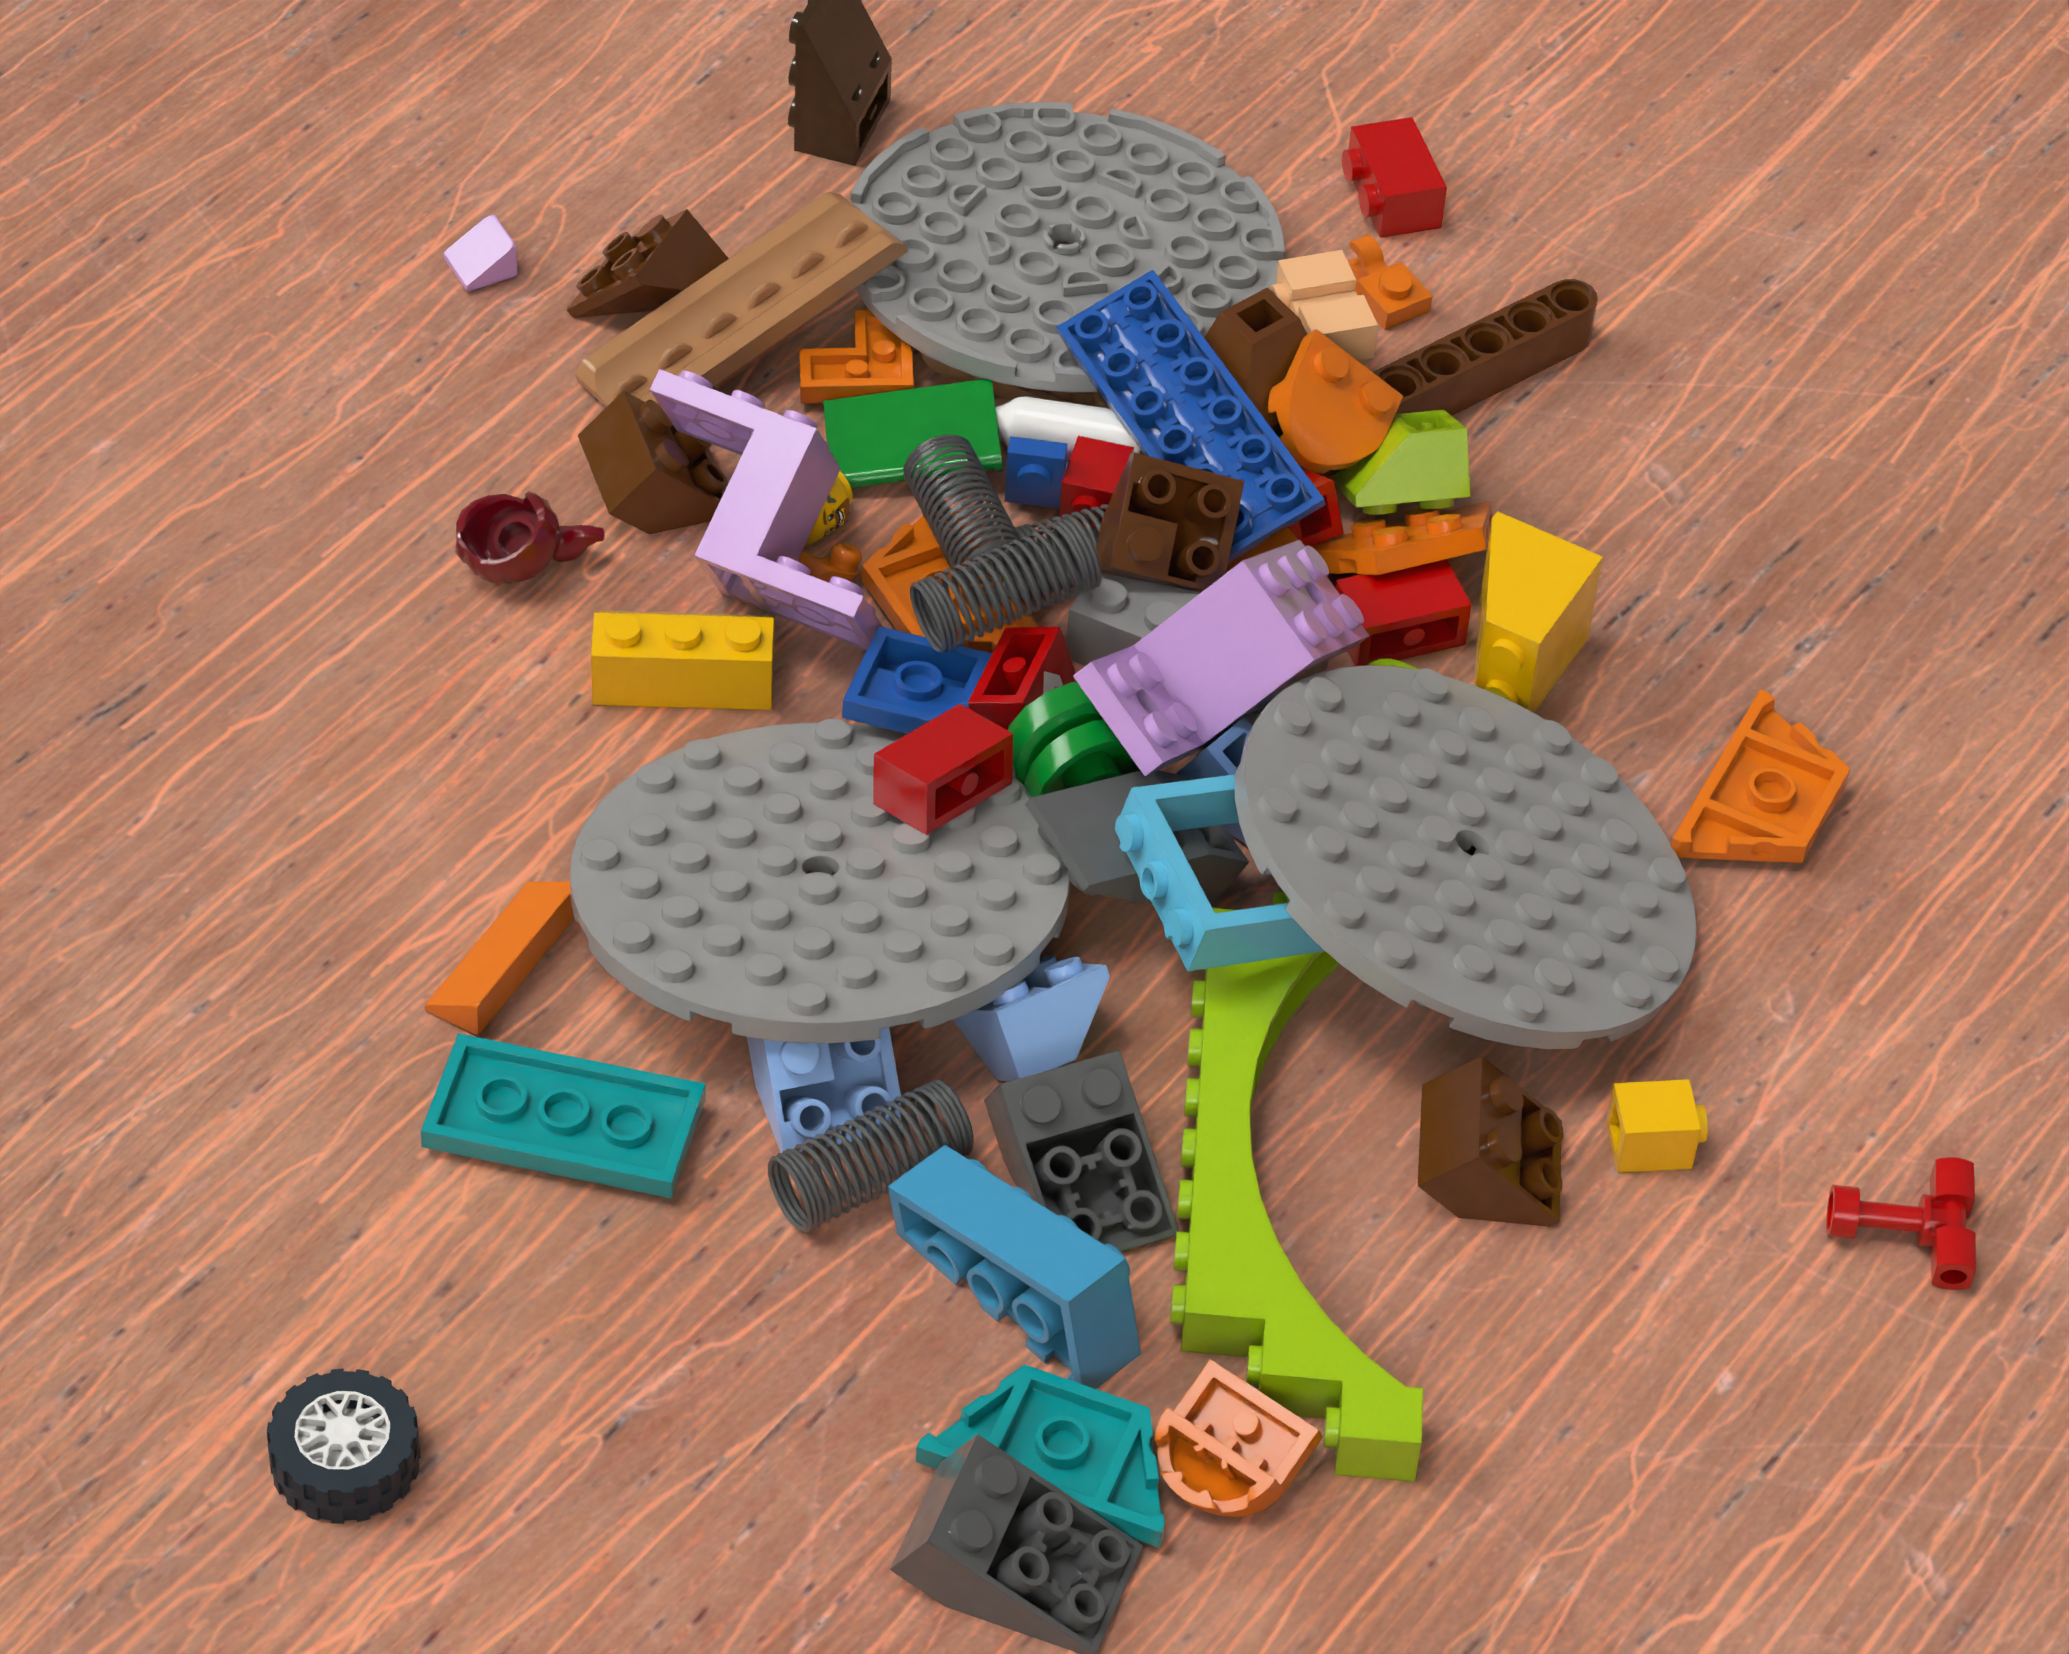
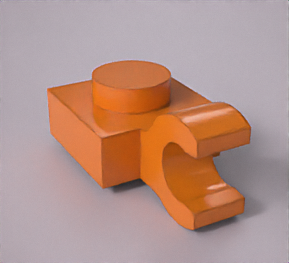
(1389, 291)

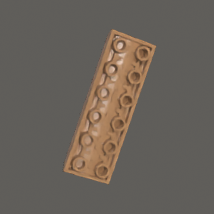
(746, 301)

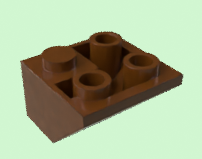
(647, 267)
(1257, 345)
(1169, 524)

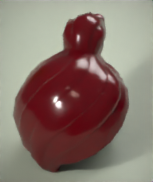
(517, 537)

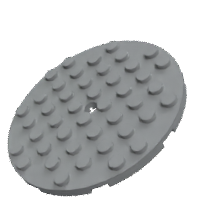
(1015, 181)
(707, 905)
(1543, 937)

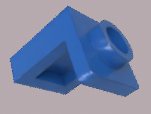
(1035, 471)

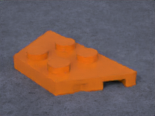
(1417, 540)
(910, 558)
(1763, 793)

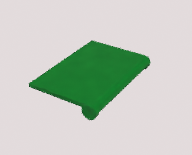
(880, 430)

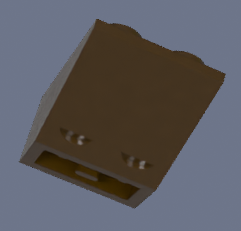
(838, 79)

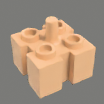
(1325, 299)

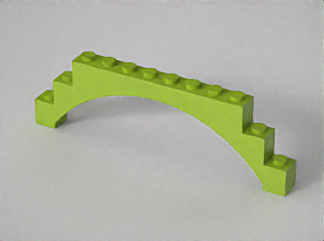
(1238, 1280)

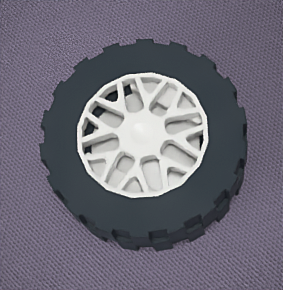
(348, 1414)

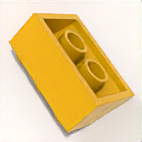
(682, 660)

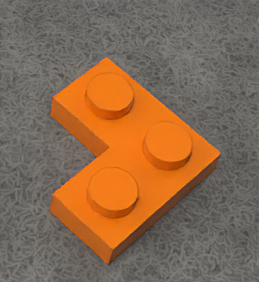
(875, 365)

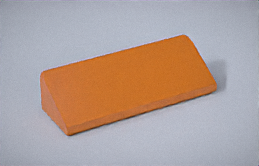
(504, 956)

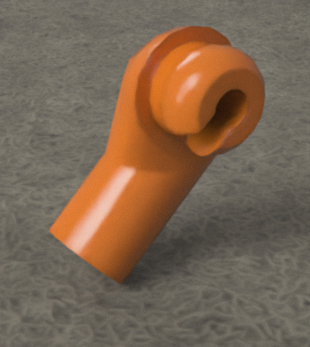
(841, 563)

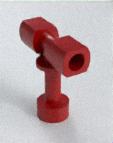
(1937, 1220)

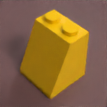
(1531, 610)

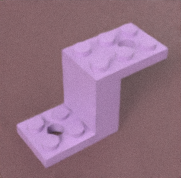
(767, 507)
(1222, 655)

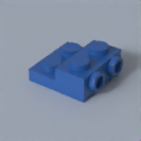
(909, 682)

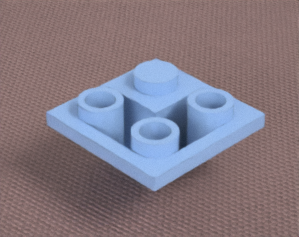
(1038, 1020)
(822, 1084)

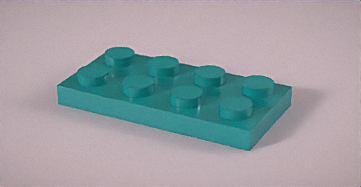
(564, 1115)

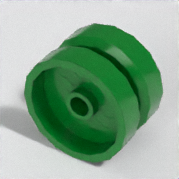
(1065, 743)

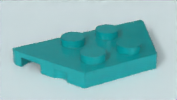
(1074, 1439)

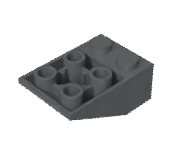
(1081, 830)
(1084, 1150)
(1016, 1550)

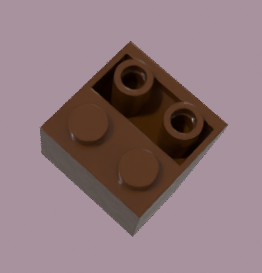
(649, 468)
(1489, 1148)

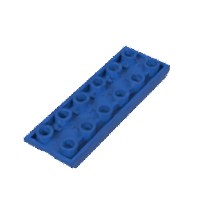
(1187, 404)

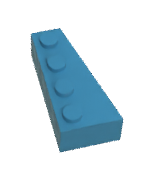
(1021, 1263)

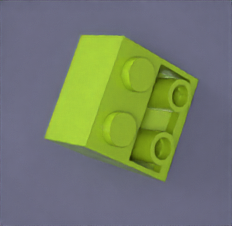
(1417, 462)

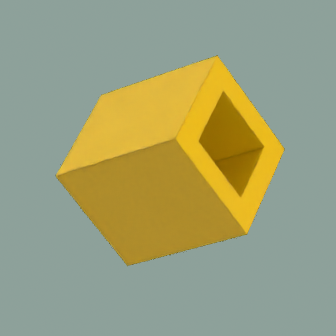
(1655, 1125)

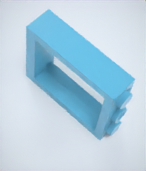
(1166, 878)

